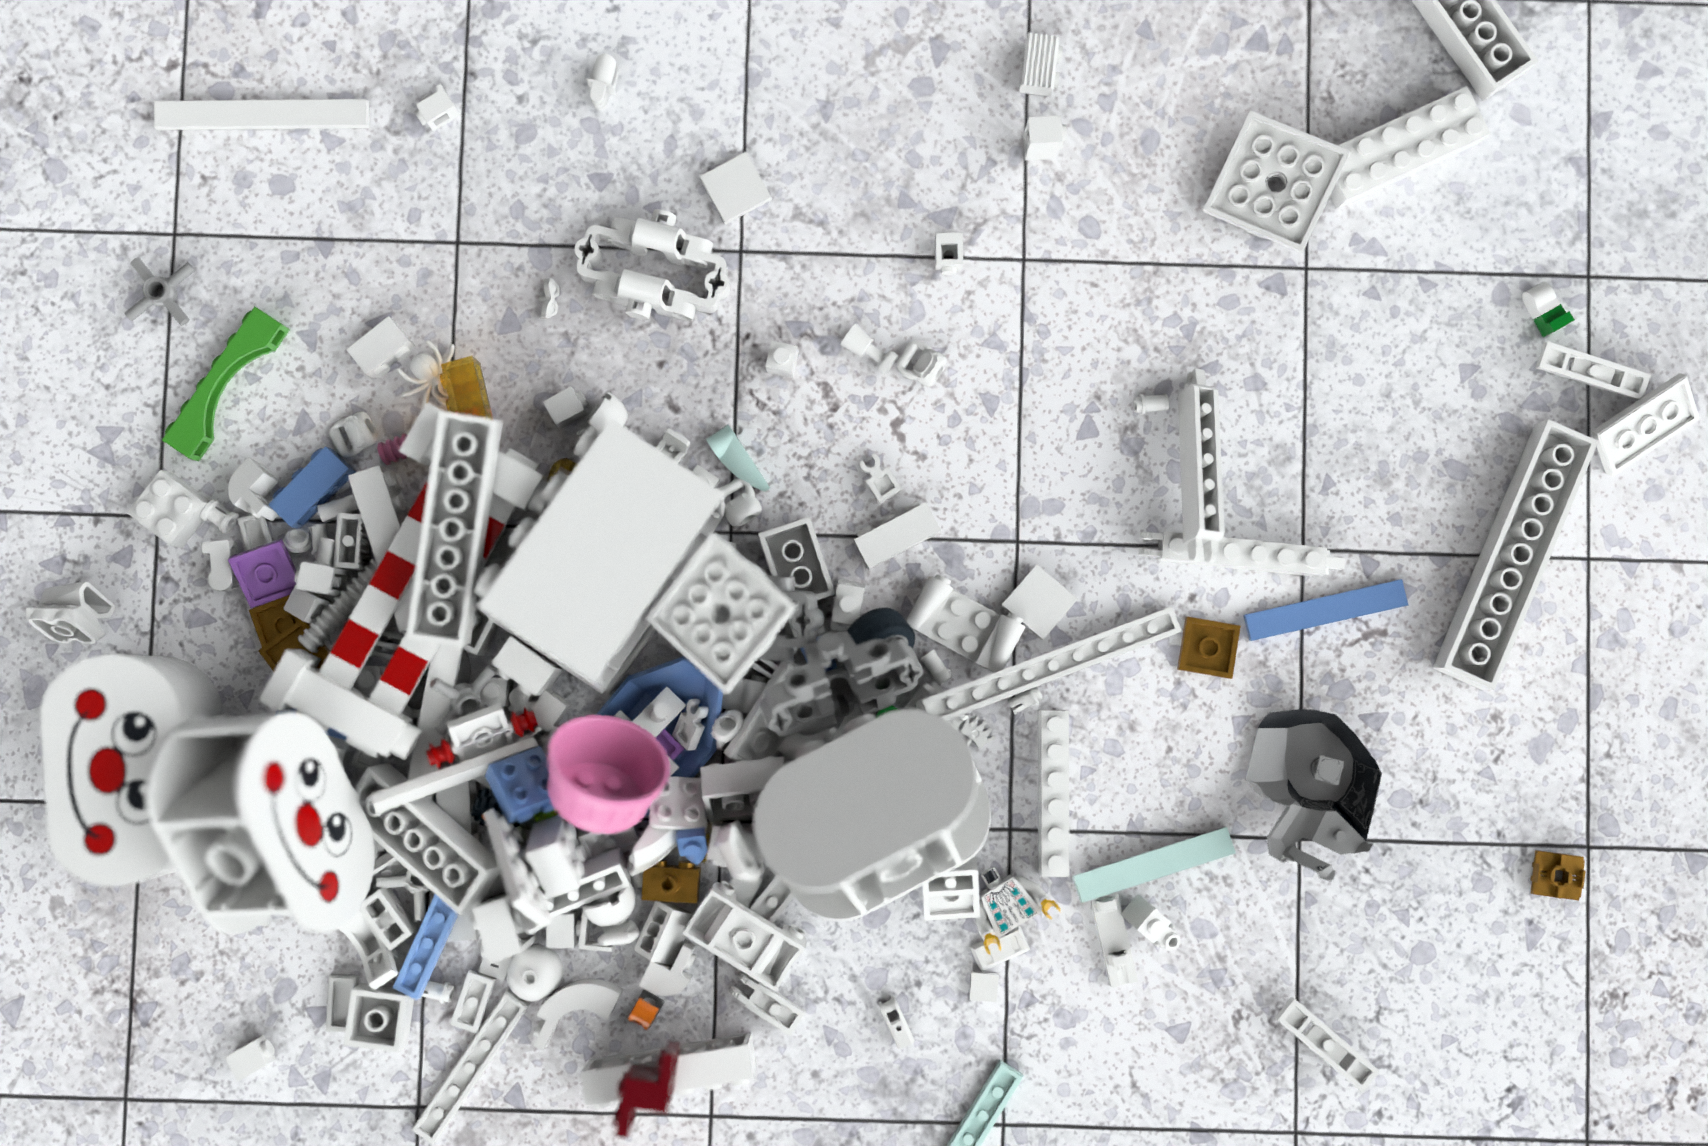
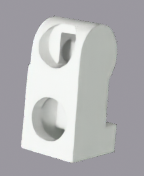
(221, 575)

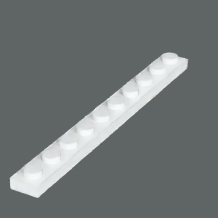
(1053, 665)

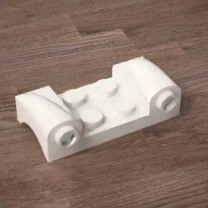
(965, 625)
(744, 936)

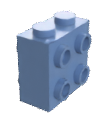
(521, 785)

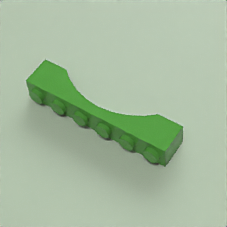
(194, 427)

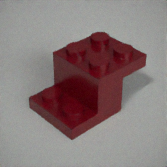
(646, 1089)

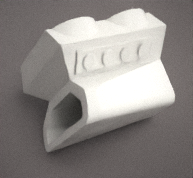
(71, 613)

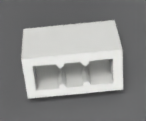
(663, 933)

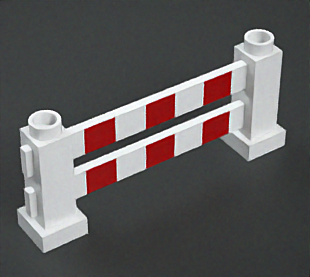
(327, 693)

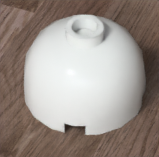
(601, 414)
(611, 909)
(535, 973)

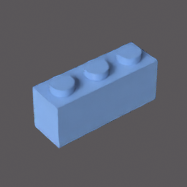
(311, 487)

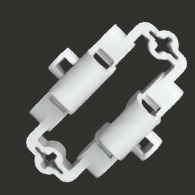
(638, 287)

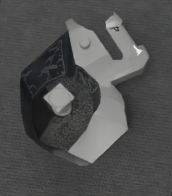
(1322, 778)

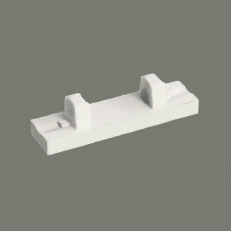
(1593, 371)
(1112, 939)
(1327, 1044)

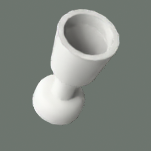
(860, 343)

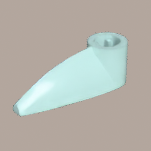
(735, 457)

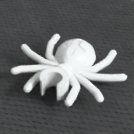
(428, 372)

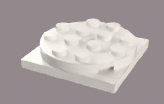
(1270, 151)
(692, 620)

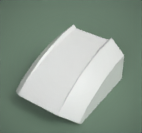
(651, 848)
(738, 852)

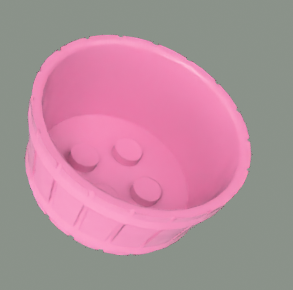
(604, 772)

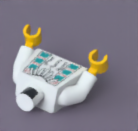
(1008, 904)

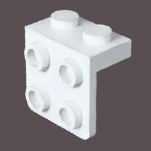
(679, 805)

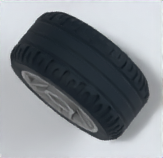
(881, 624)

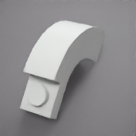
(376, 958)
(585, 994)

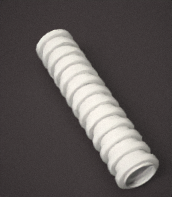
(337, 611)

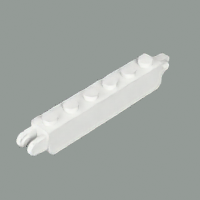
(1200, 467)
(1248, 555)

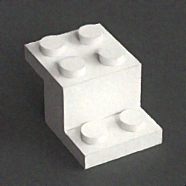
(953, 893)

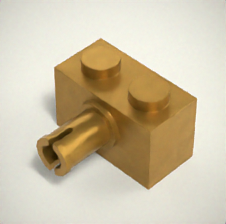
(672, 882)

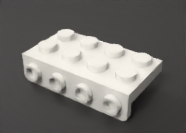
(518, 875)

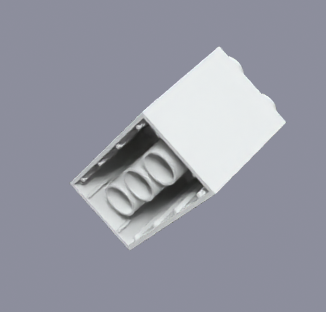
(601, 553)

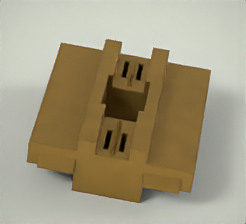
(1564, 888)

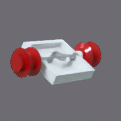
(480, 734)

